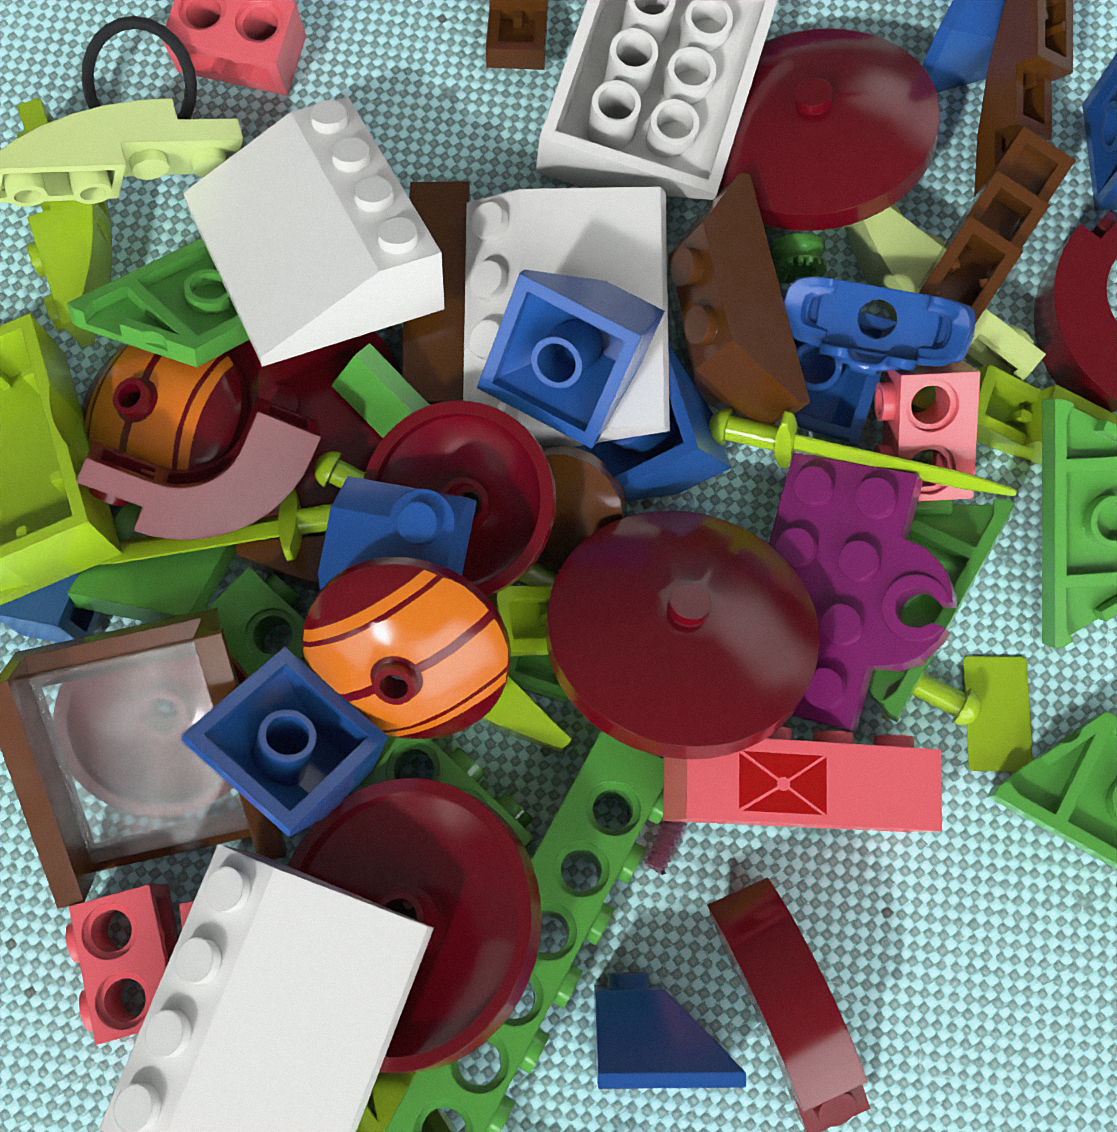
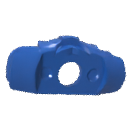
(926, 330)

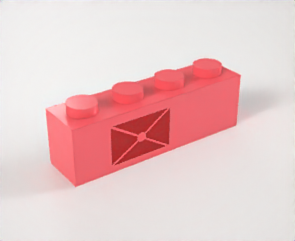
(811, 785)

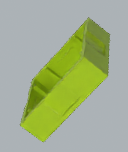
(46, 517)

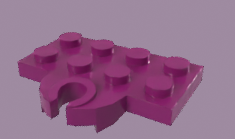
(850, 546)

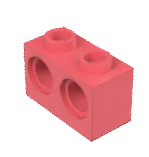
(232, 45)
(945, 426)
(108, 967)

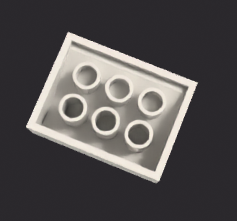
(653, 94)
(576, 233)
(316, 235)
(269, 1007)

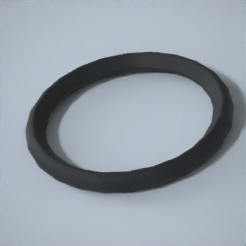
(146, 24)

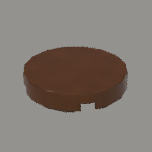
(584, 501)

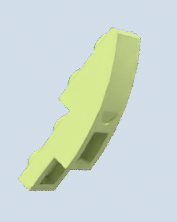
(95, 148)
(898, 257)

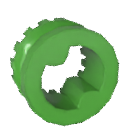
(798, 256)

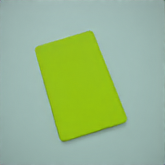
(1002, 732)

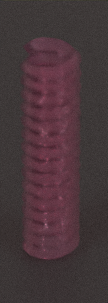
(664, 845)

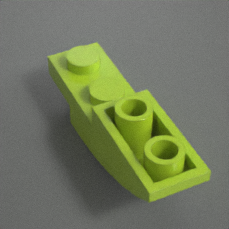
(69, 243)

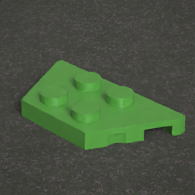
(166, 308)
(1077, 521)
(961, 541)
(1071, 788)

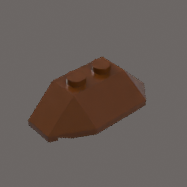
(733, 311)

